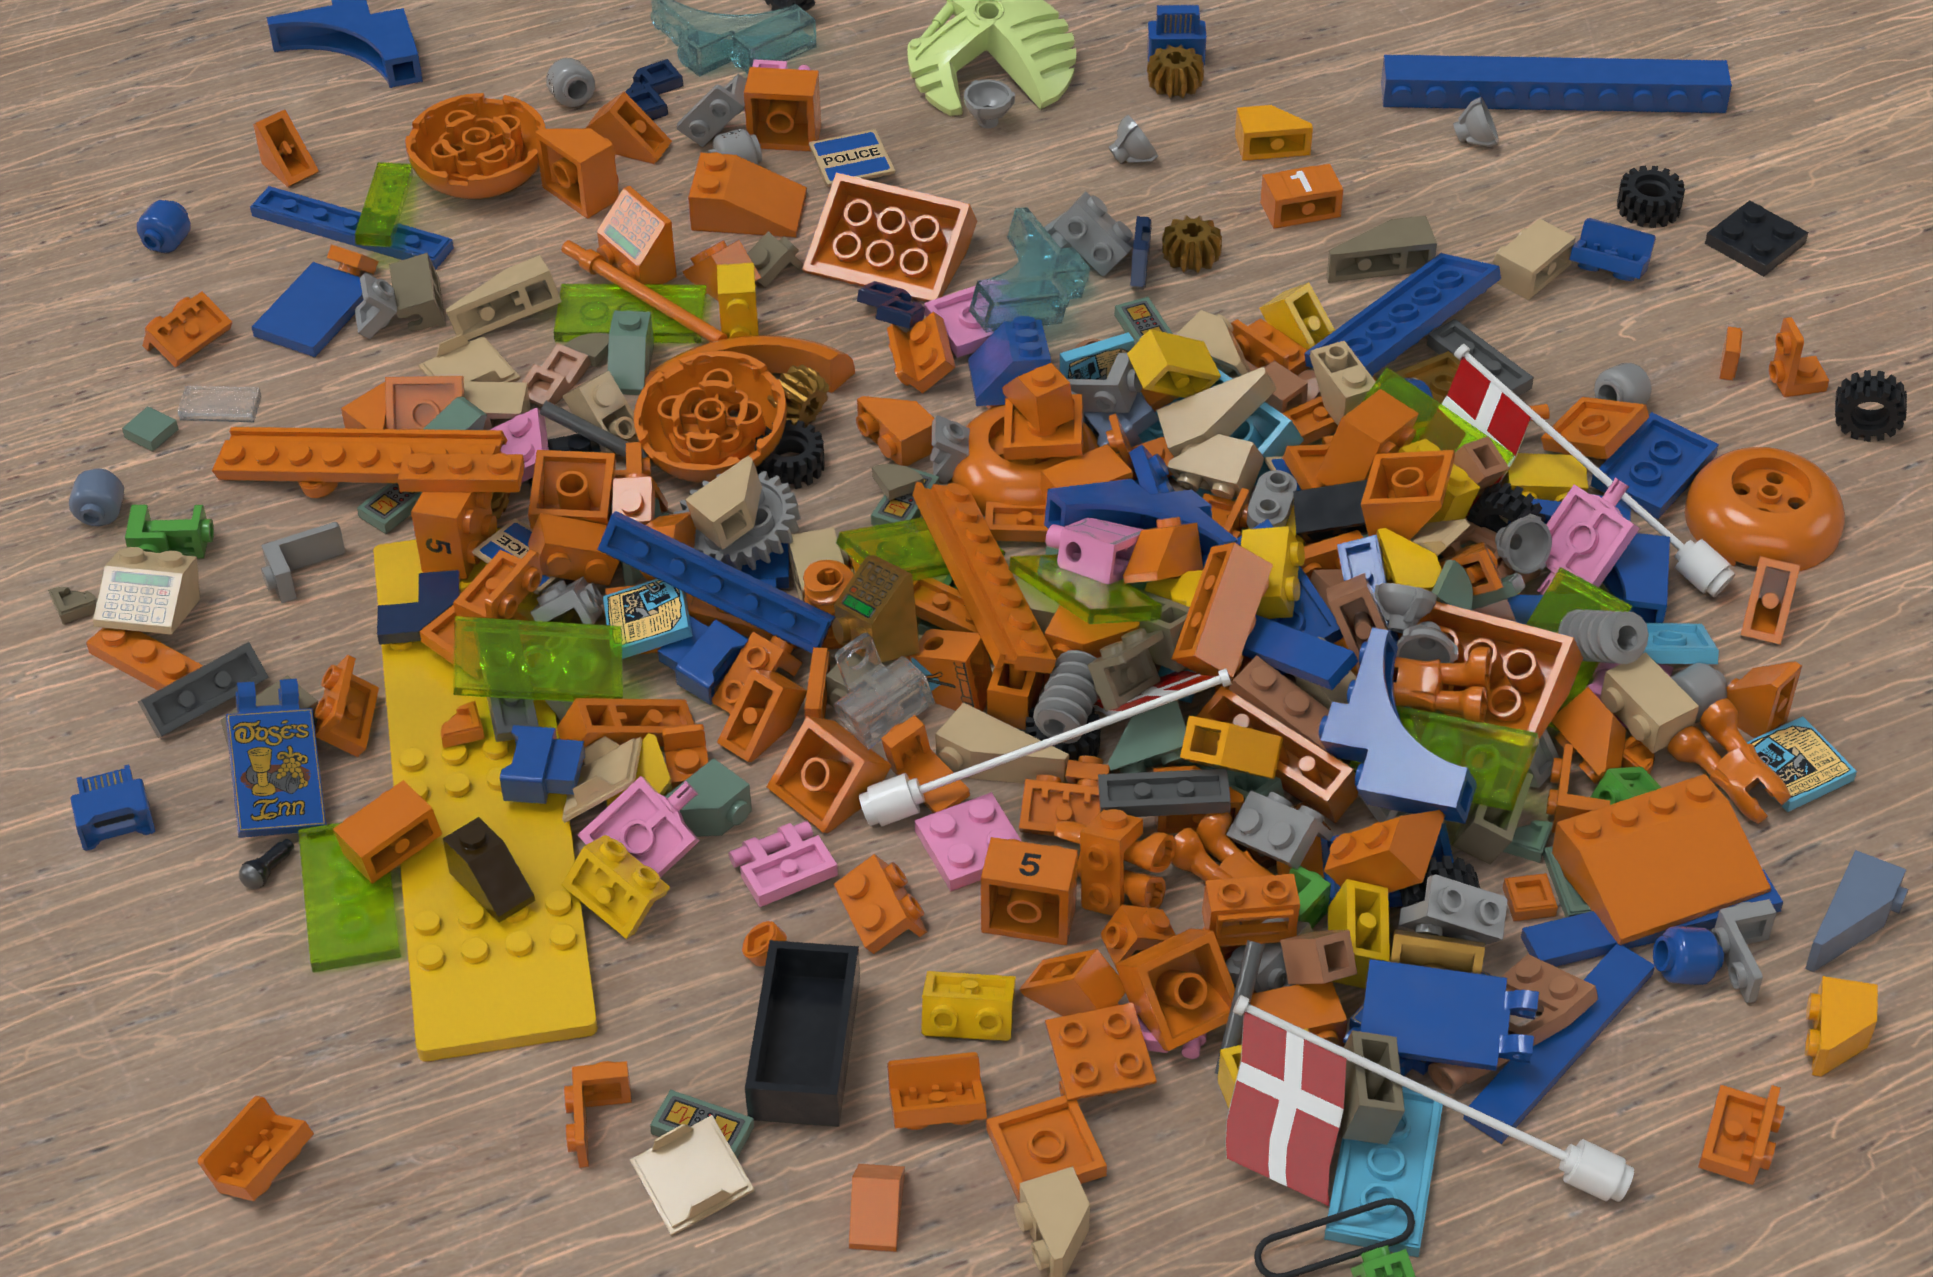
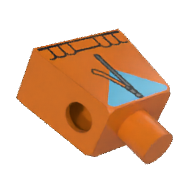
(954, 667)

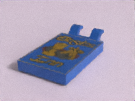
(274, 764)

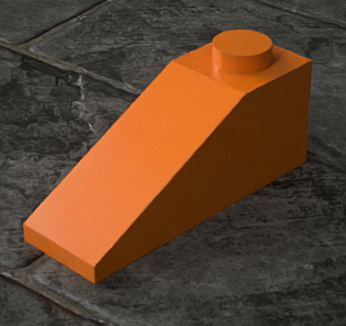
(1479, 565)
(622, 719)

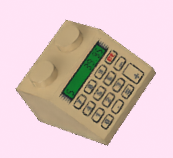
(147, 591)

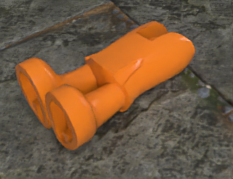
(1422, 683)
(1738, 769)
(1212, 839)
(1150, 854)

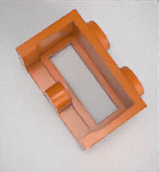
(1248, 902)

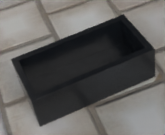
(803, 1033)

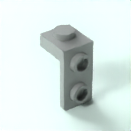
(1113, 394)
(297, 552)
(1734, 930)

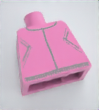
(1094, 548)

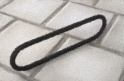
(1329, 1219)

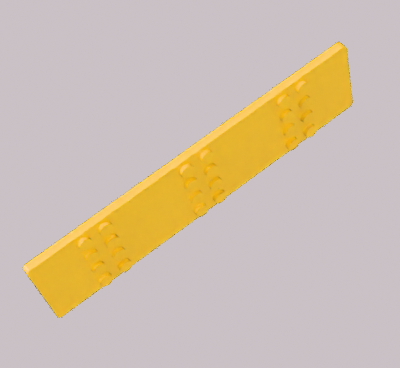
(470, 976)

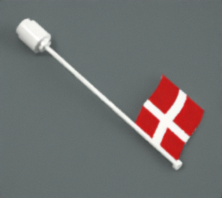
(1505, 418)
(901, 797)
(1293, 1103)

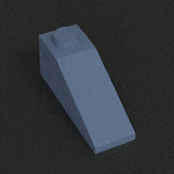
(1859, 907)

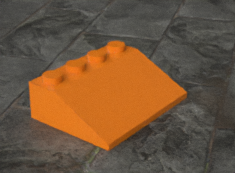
(890, 237)
(1528, 665)
(1659, 859)

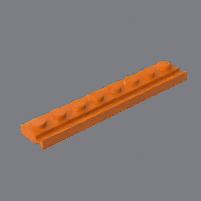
(339, 452)
(983, 578)

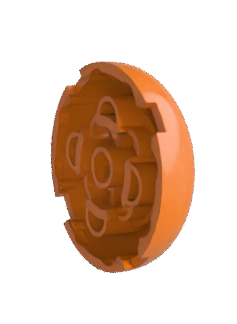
(475, 145)
(687, 420)
(1001, 480)
(1766, 507)

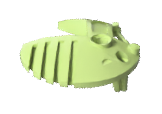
(1017, 33)

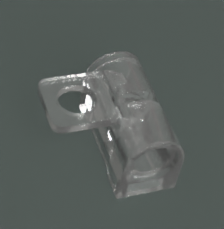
(878, 694)

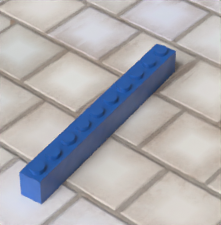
(1556, 83)

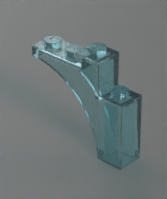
(717, 39)
(1037, 284)

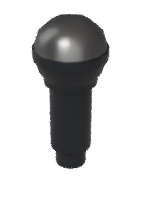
(256, 872)

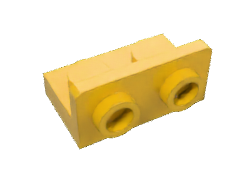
(614, 884)
(968, 1005)

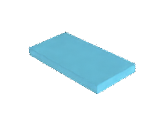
(1383, 1171)

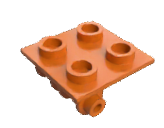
(1100, 1052)

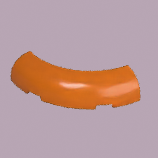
(779, 355)

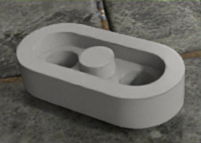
(1272, 499)

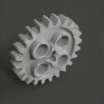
(773, 525)

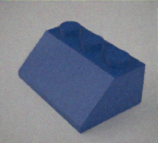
(1008, 353)

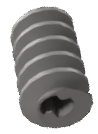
(1606, 635)
(1067, 696)

